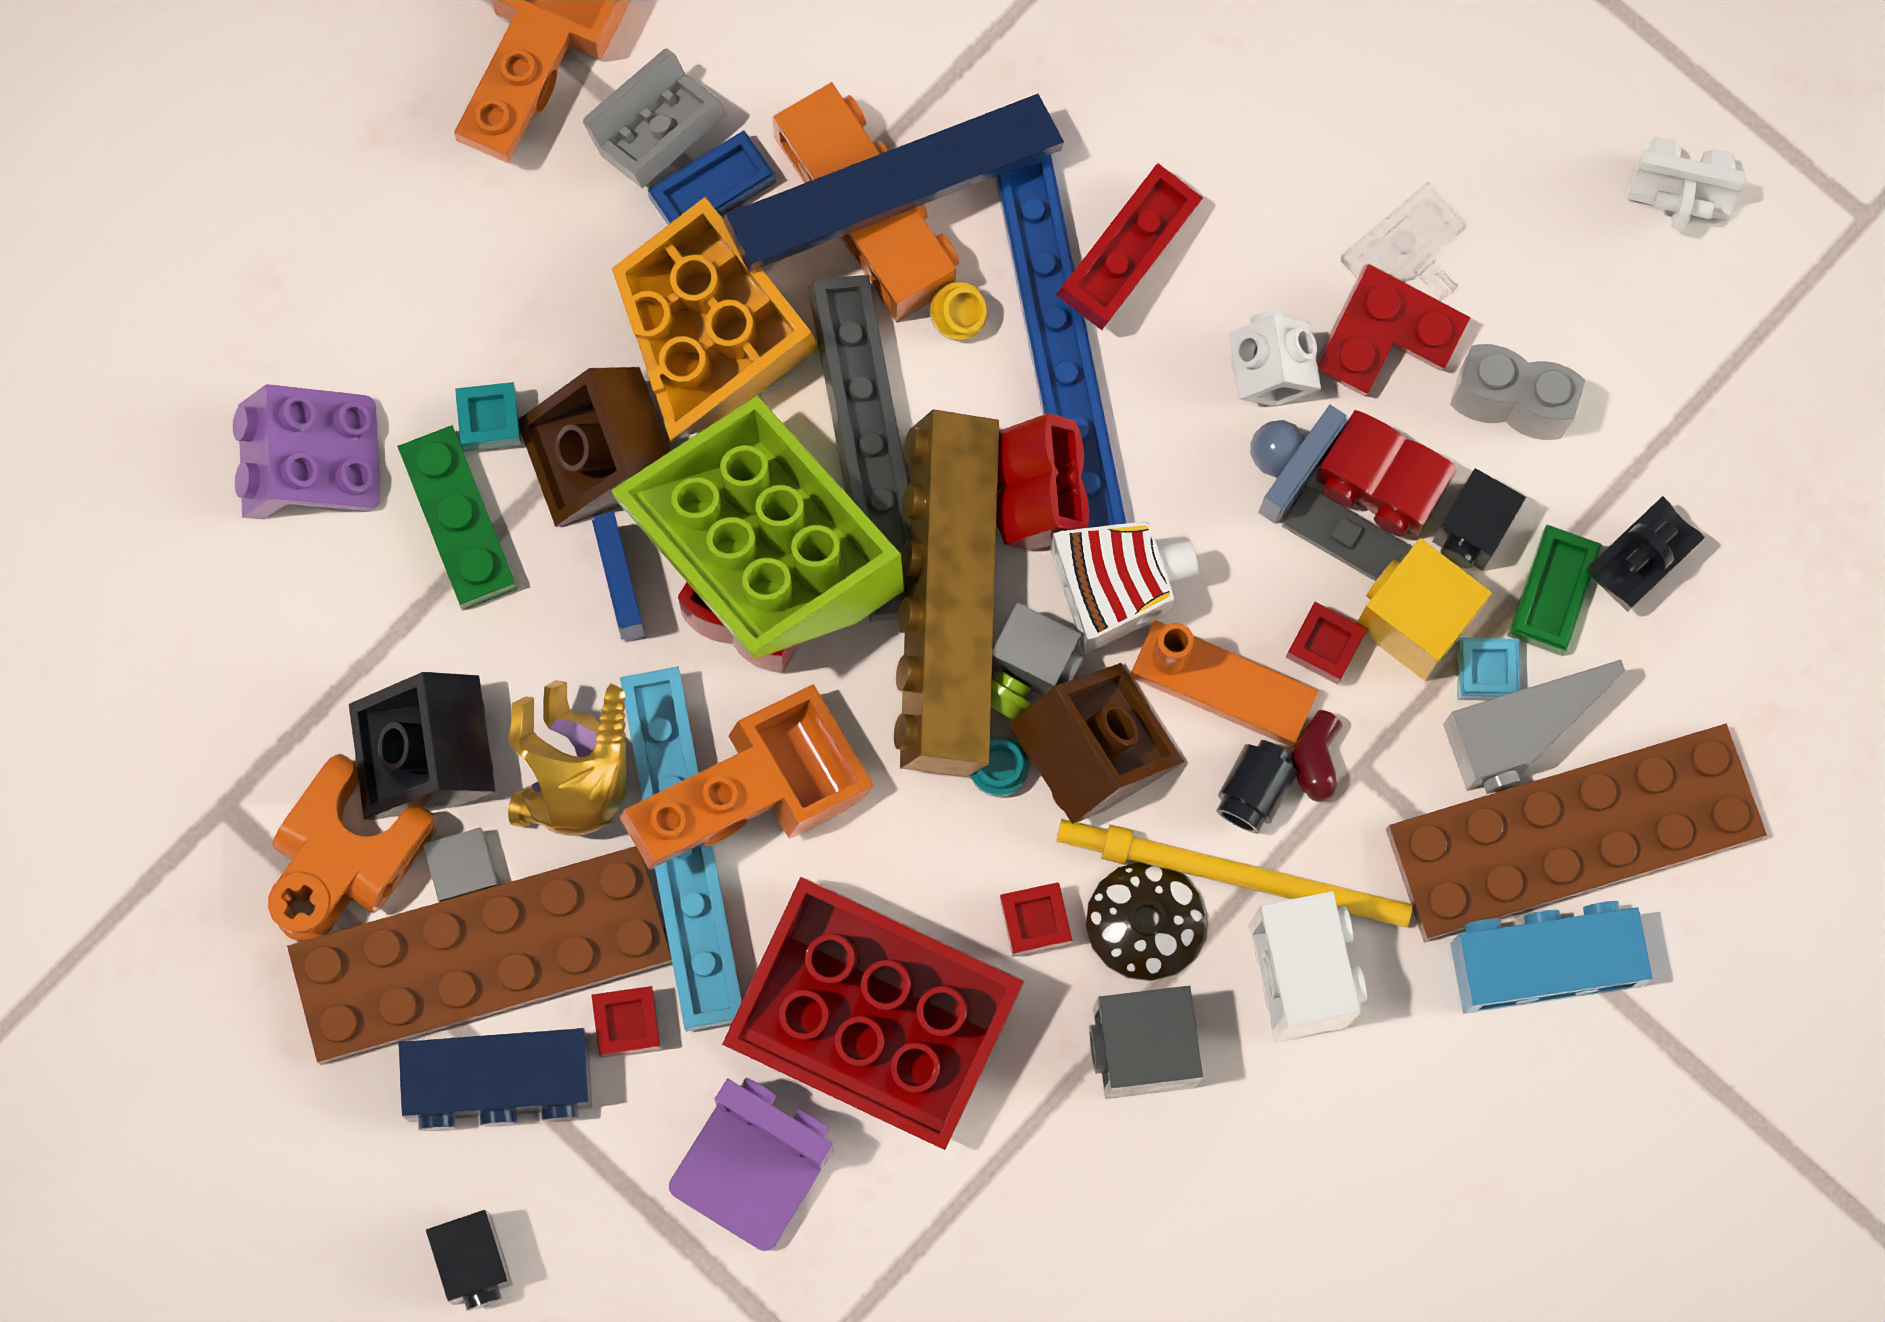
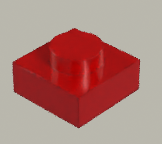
(1326, 643)
(1035, 919)
(626, 1021)

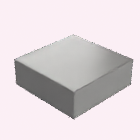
(460, 864)

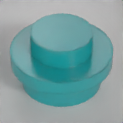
(1006, 768)

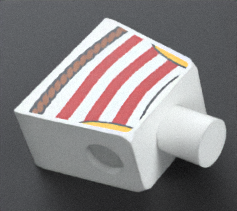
(1118, 578)

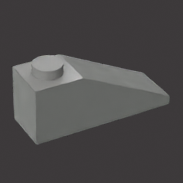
(1510, 732)

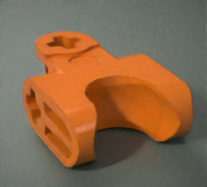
(333, 863)

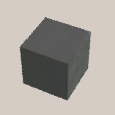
(1146, 1042)

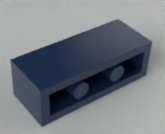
(495, 1078)

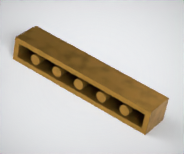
(948, 594)

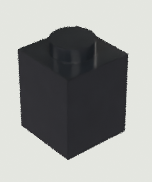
(1478, 521)
(470, 1260)

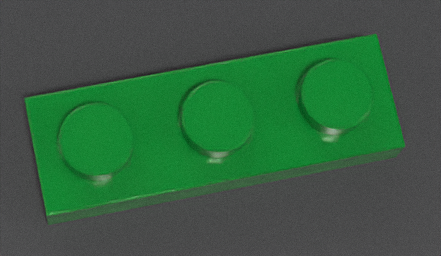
(457, 517)

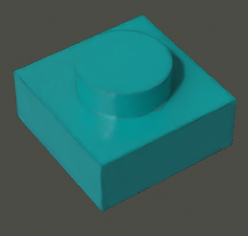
(488, 416)

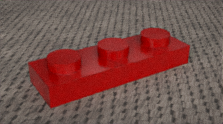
(1129, 246)

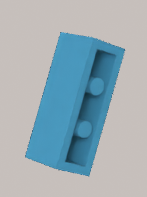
(1550, 957)

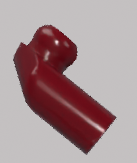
(1312, 758)

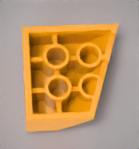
(706, 322)

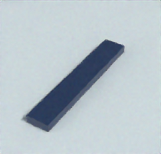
(893, 182)

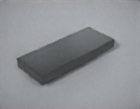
(1343, 534)

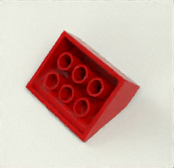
(873, 1012)

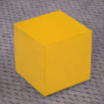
(1421, 608)

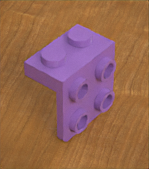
(306, 450)
(751, 1164)

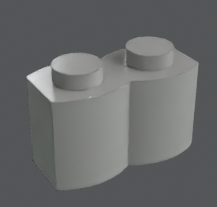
(1530, 397)

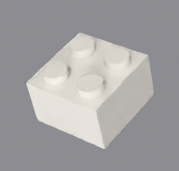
(1307, 966)

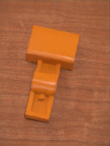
(527, 66)
(786, 762)

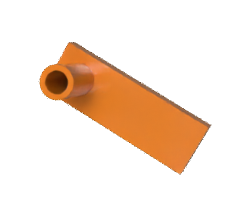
(1223, 683)

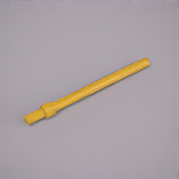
(1119, 844)

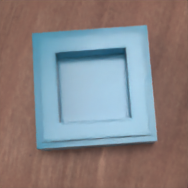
(1487, 668)

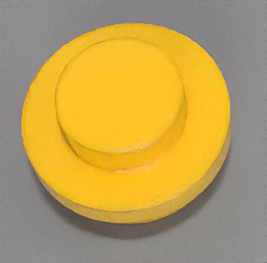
(958, 311)

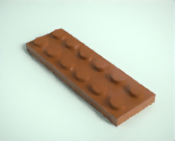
(1575, 832)
(479, 955)

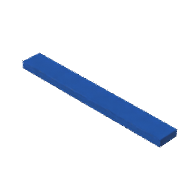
(1054, 329)

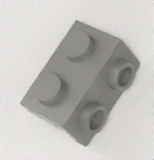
(652, 119)

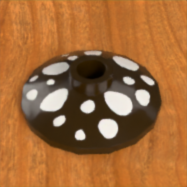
(1138, 950)

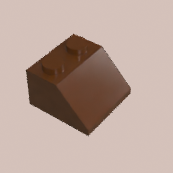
(592, 440)
(1095, 742)

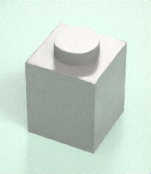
(1037, 650)

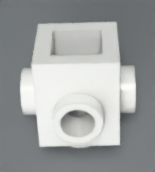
(1274, 359)

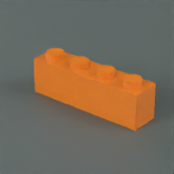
(897, 253)

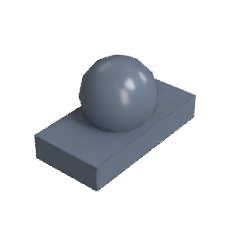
(1285, 453)

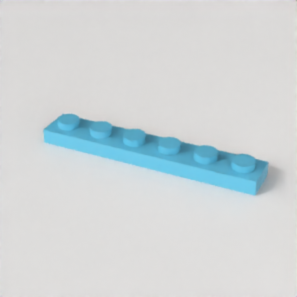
(689, 881)

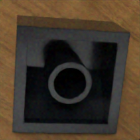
(422, 745)

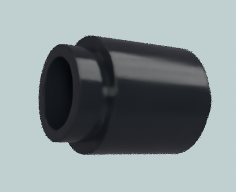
(1256, 786)

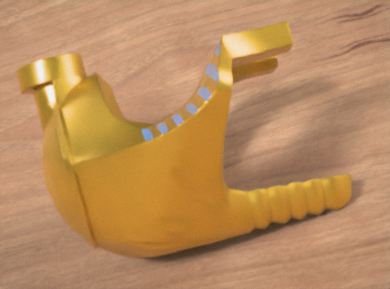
(572, 791)

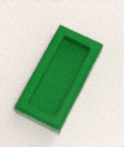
(1554, 590)

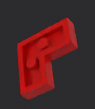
(1384, 315)

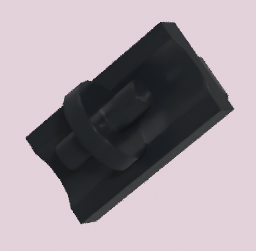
(1644, 554)

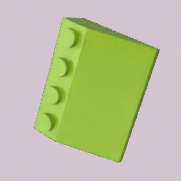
(763, 532)

